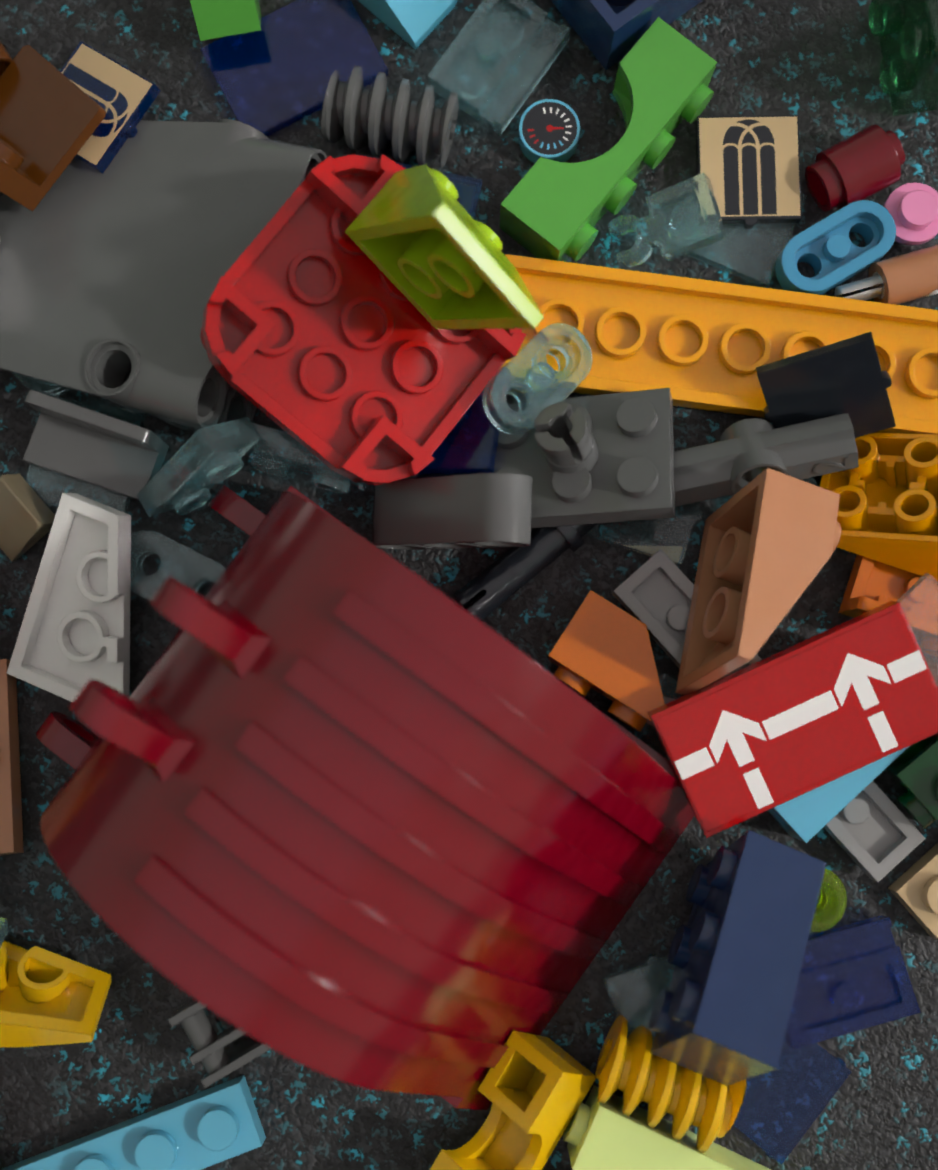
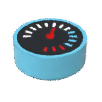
(549, 131)

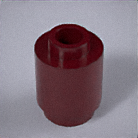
(855, 168)

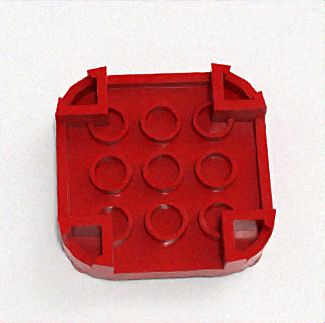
(335, 344)

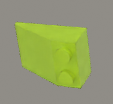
(442, 255)

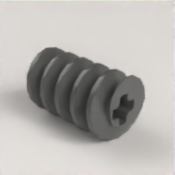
(388, 118)

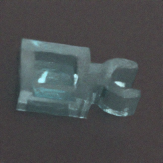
(677, 222)

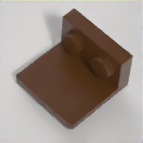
(41, 126)

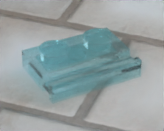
(499, 59)

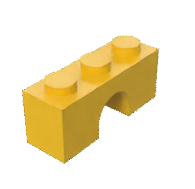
(533, 1102)

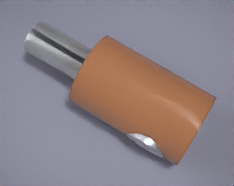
(898, 278)

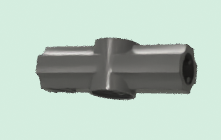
(754, 445)

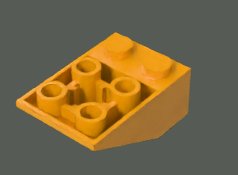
(891, 501)

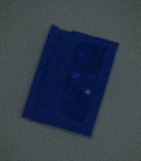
(850, 983)

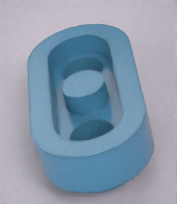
(830, 250)

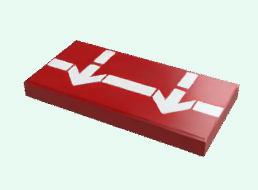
(799, 718)

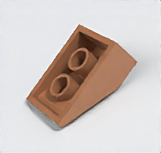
(752, 570)

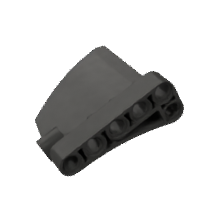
(126, 259)

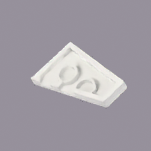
(79, 603)

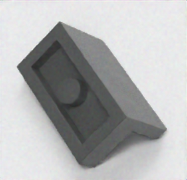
(93, 446)

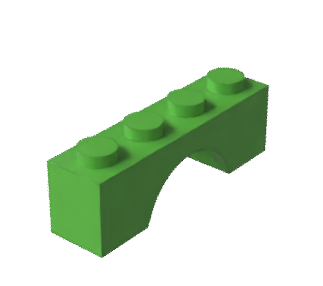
(561, 202)

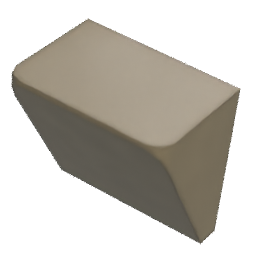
(22, 516)

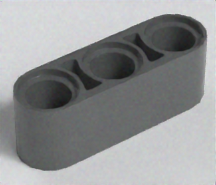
(453, 512)

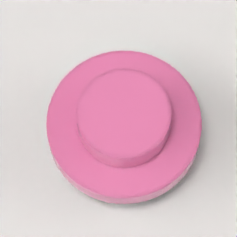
(914, 212)

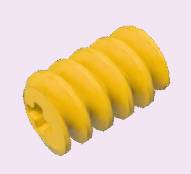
(665, 1086)

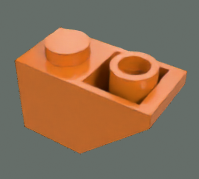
(613, 656)

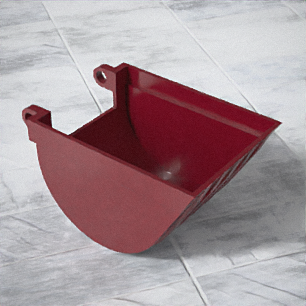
(355, 812)

